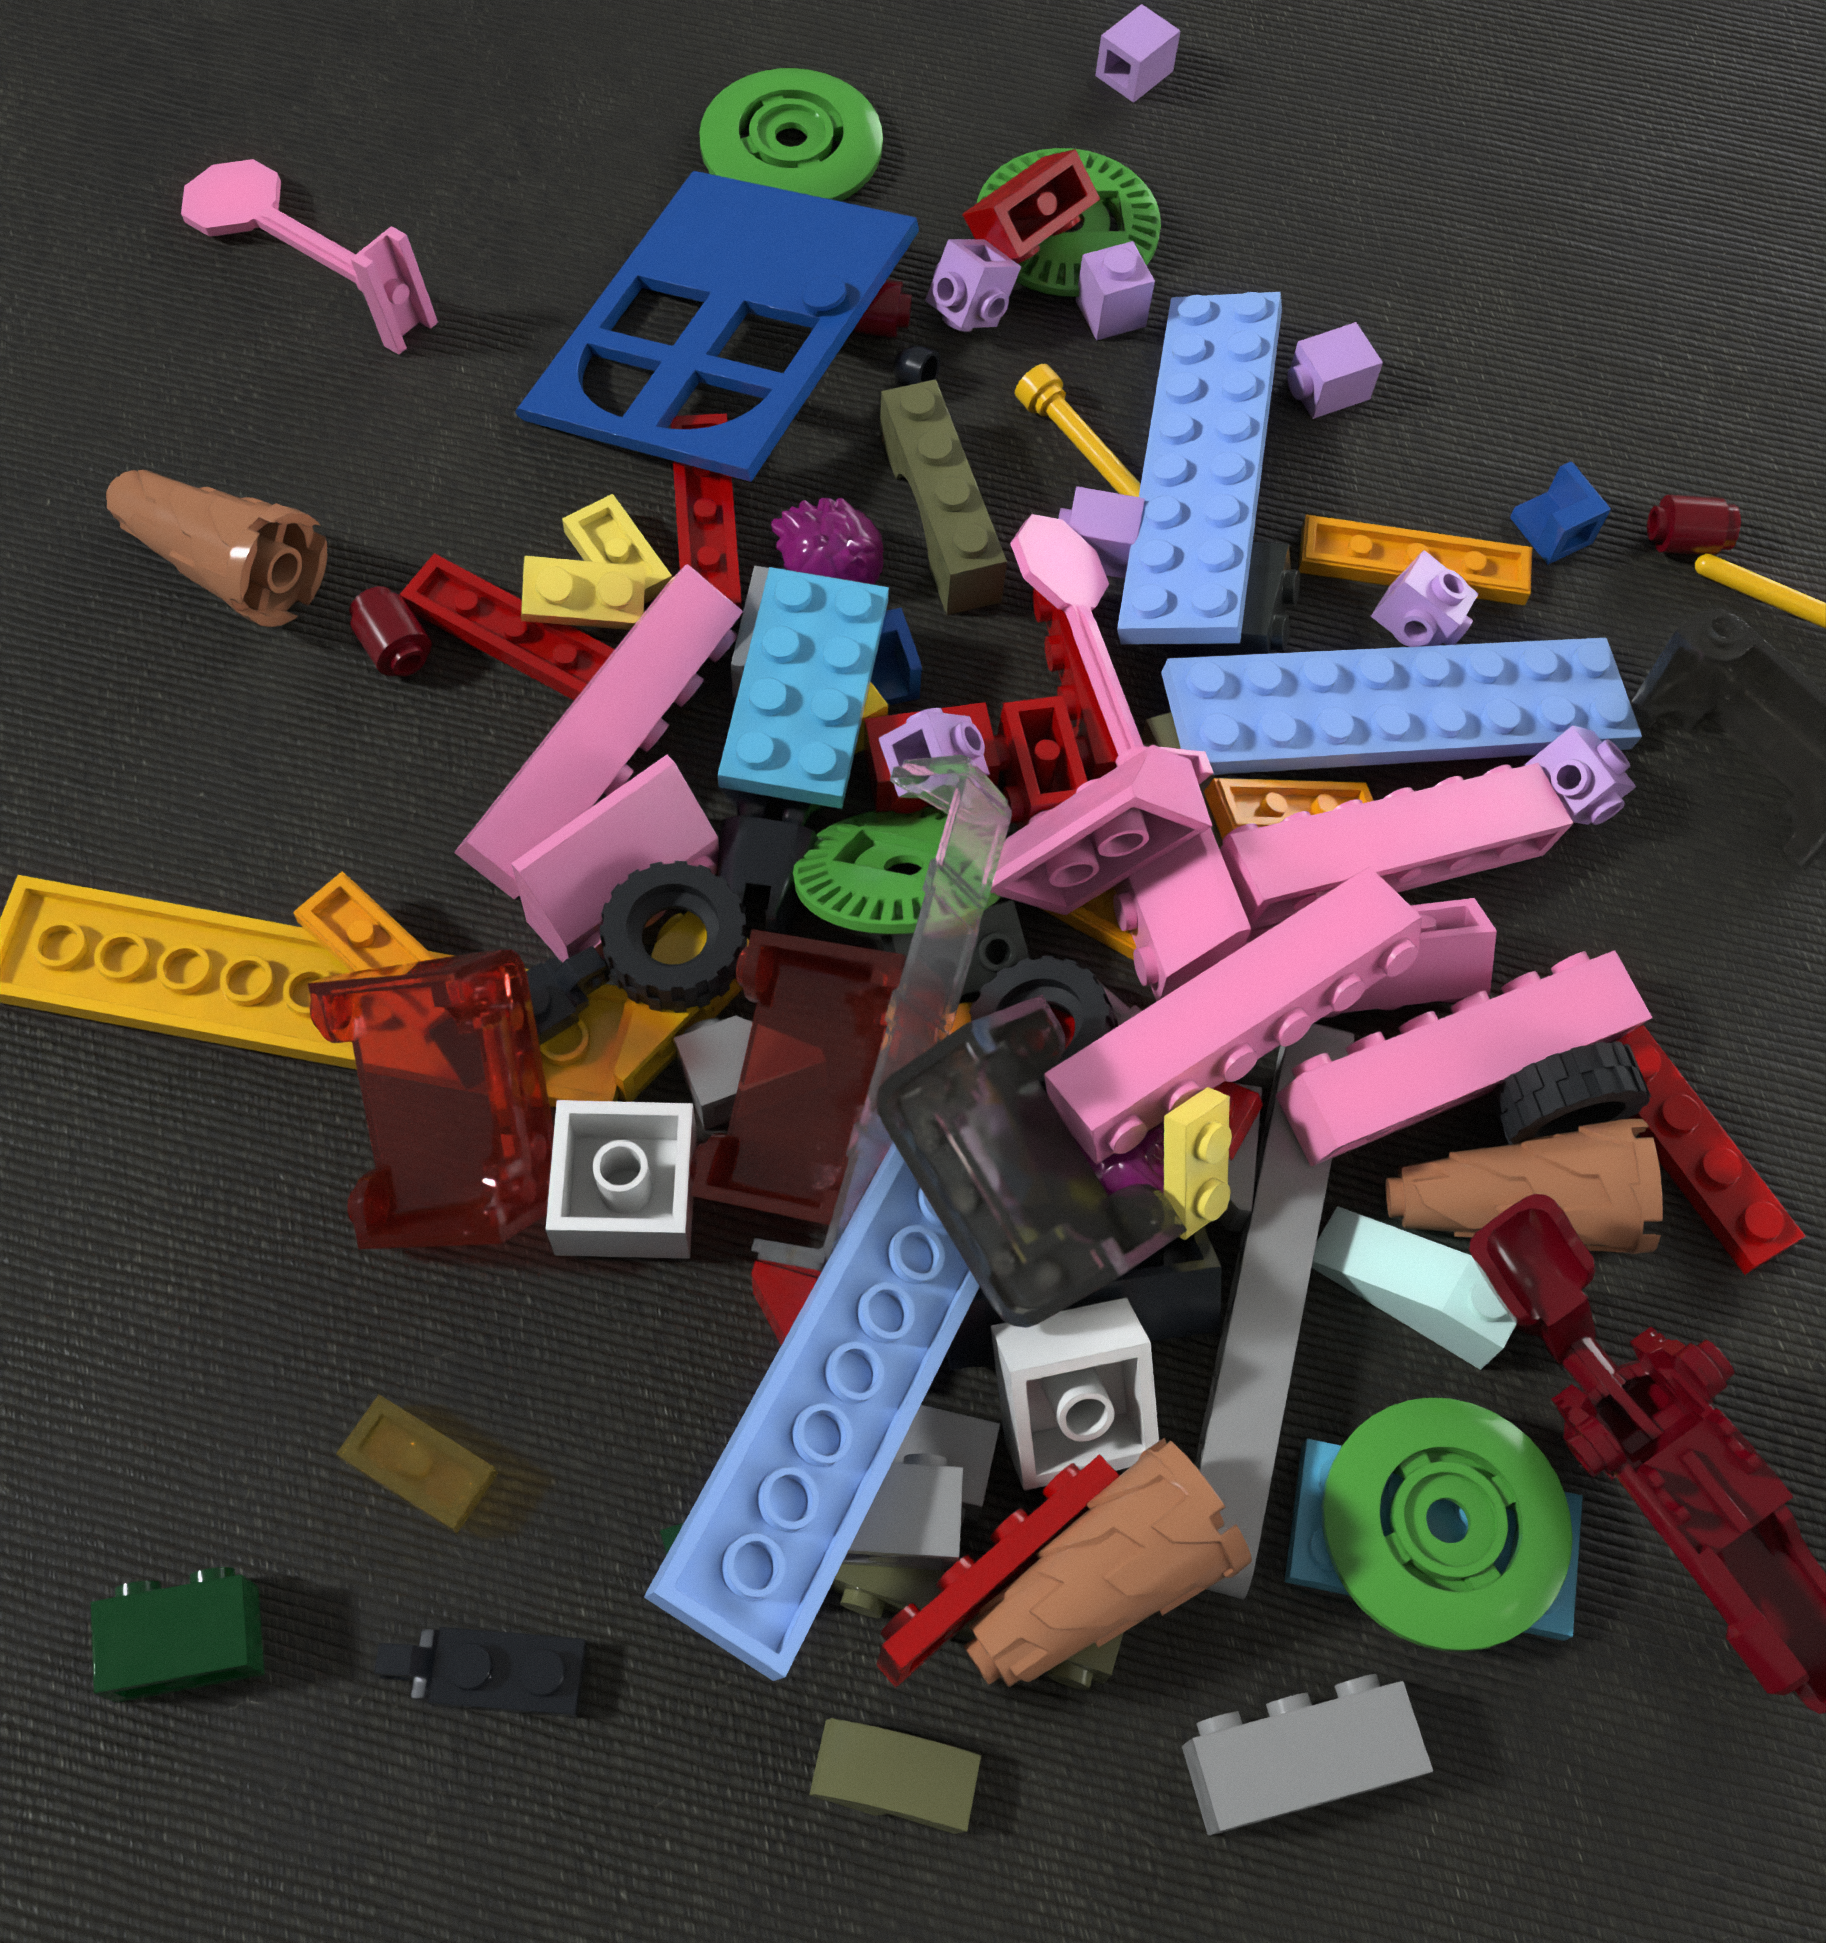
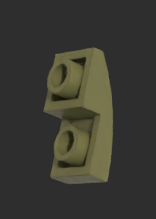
(895, 1775)

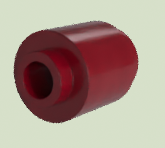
(886, 312)
(1694, 525)
(389, 632)

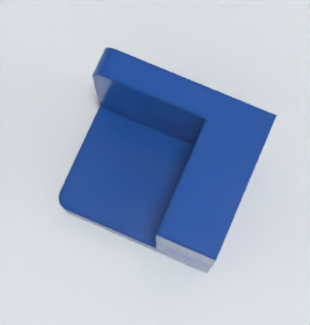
(1563, 517)
(897, 663)

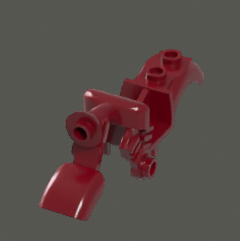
(1669, 1450)

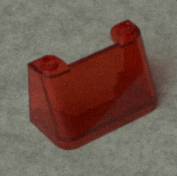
(800, 1076)
(446, 1097)

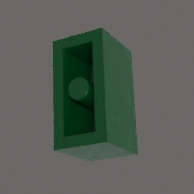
(176, 1636)

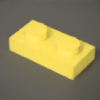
(608, 535)
(582, 593)
(1197, 1159)

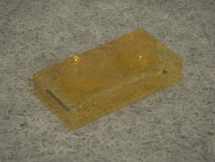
(417, 1463)

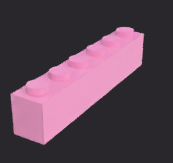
(606, 725)
(1404, 838)
(1234, 1014)
(1458, 1057)

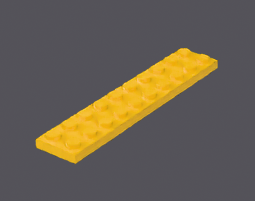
(227, 980)

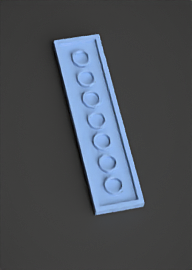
(1202, 471)
(1395, 704)
(820, 1430)

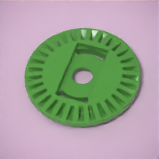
(800, 100)
(1058, 262)
(848, 873)
(1436, 1589)

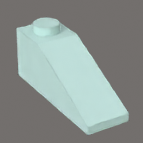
(1416, 1283)

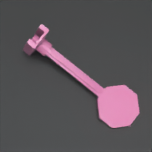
(247, 196)
(1074, 581)

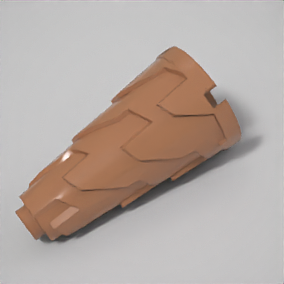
(234, 547)
(1596, 1175)
(1133, 1553)

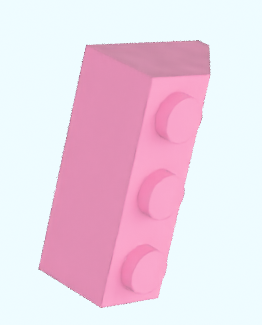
(1103, 832)
(577, 867)
(1181, 914)

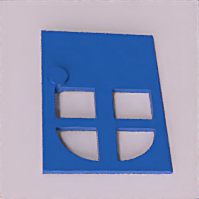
(739, 254)

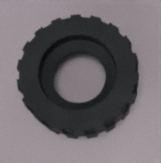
(662, 889)
(1061, 985)
(1570, 1091)

